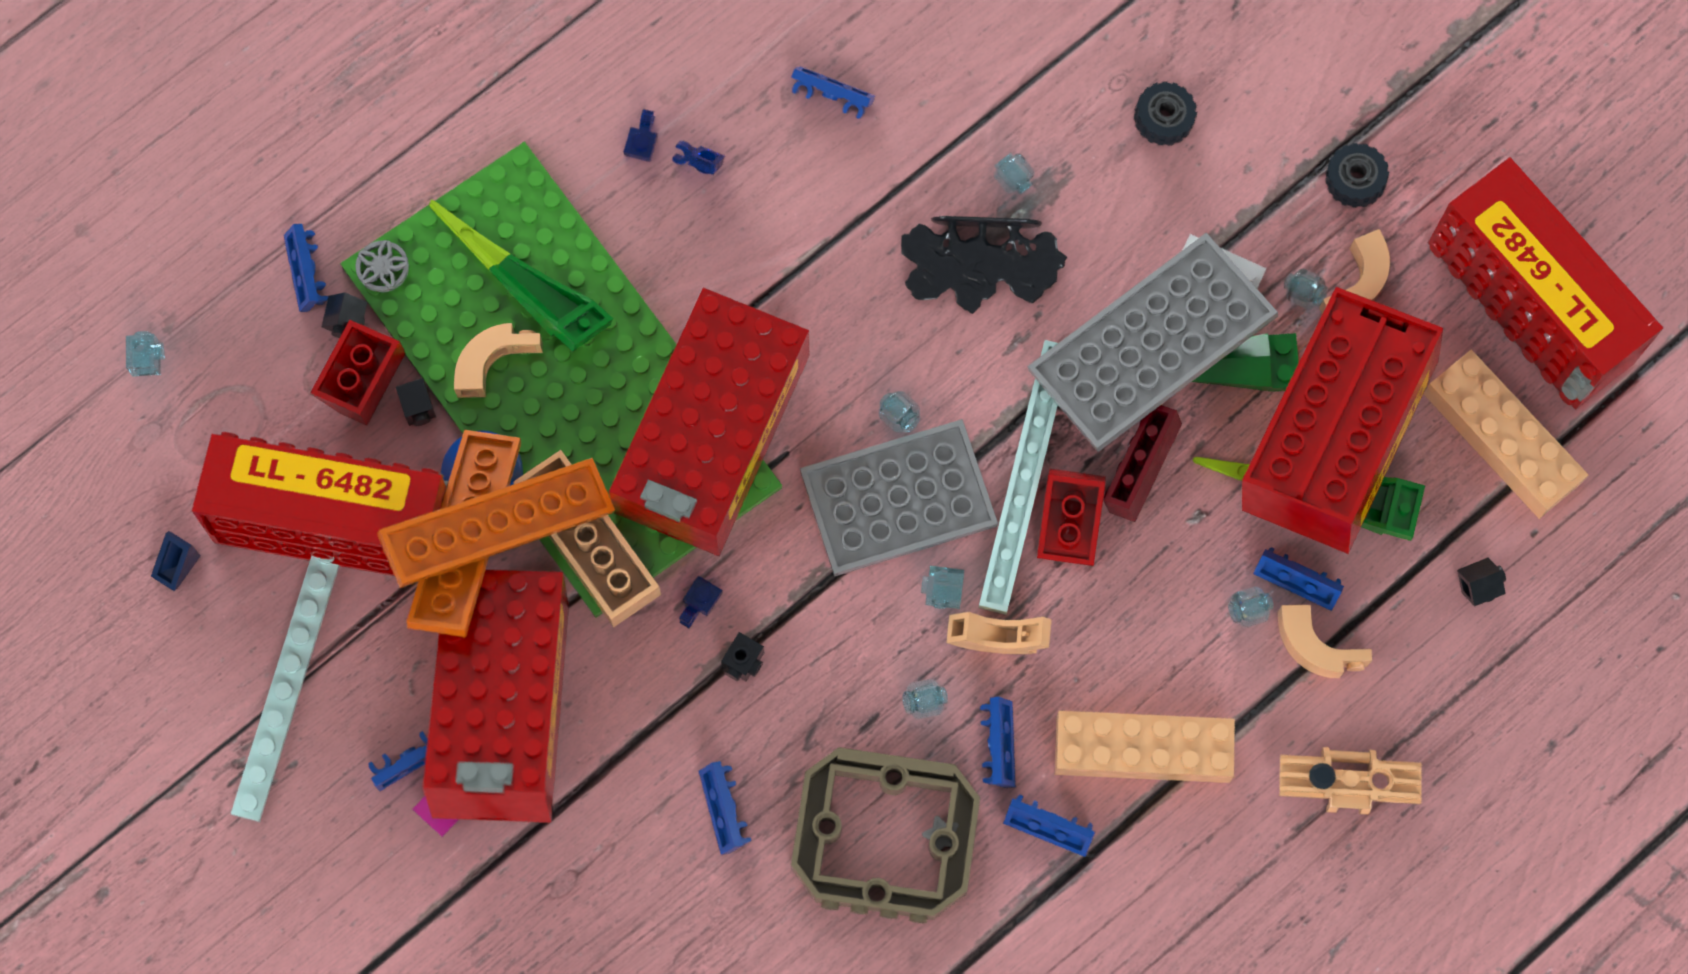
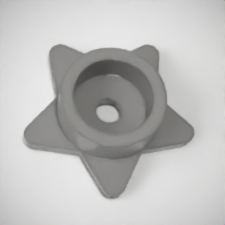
(941, 842)

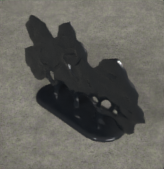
(975, 265)

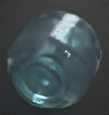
(1014, 173)
(1305, 288)
(899, 411)
(1250, 606)
(924, 699)

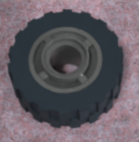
(1167, 98)
(1362, 160)

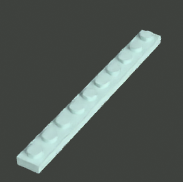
(1019, 498)
(285, 689)

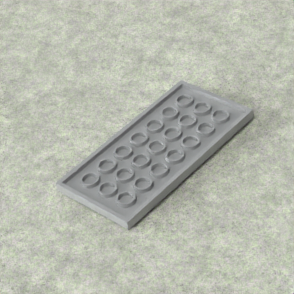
(1152, 341)

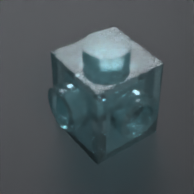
(144, 354)
(943, 587)

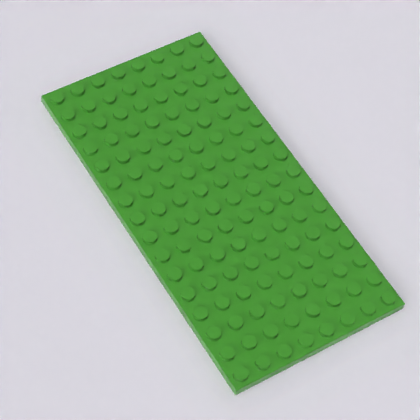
(551, 399)

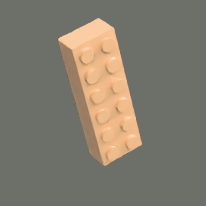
(1505, 434)
(602, 559)
(1144, 746)

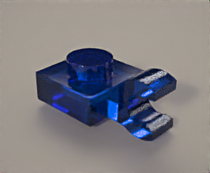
(642, 141)
(701, 158)
(700, 599)

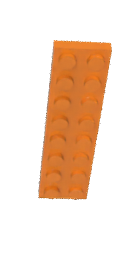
(495, 522)
(448, 599)

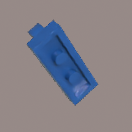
(832, 89)
(303, 267)
(1298, 579)
(1000, 742)
(409, 761)
(722, 807)
(1049, 826)

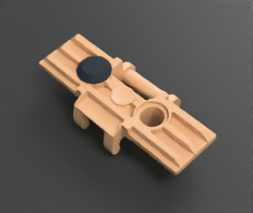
(1349, 788)

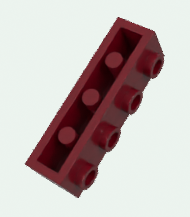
(1142, 463)

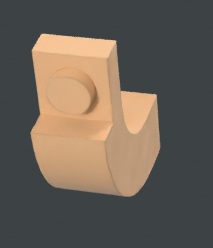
(1373, 262)
(484, 351)
(997, 635)
(1309, 651)

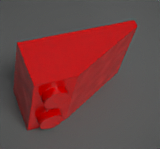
(1071, 517)

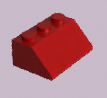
(358, 372)

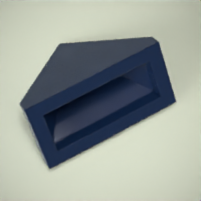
(174, 561)

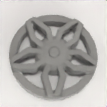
(382, 266)

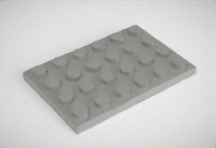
(898, 497)

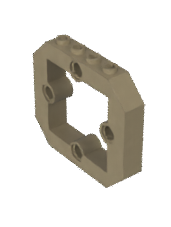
(850, 893)

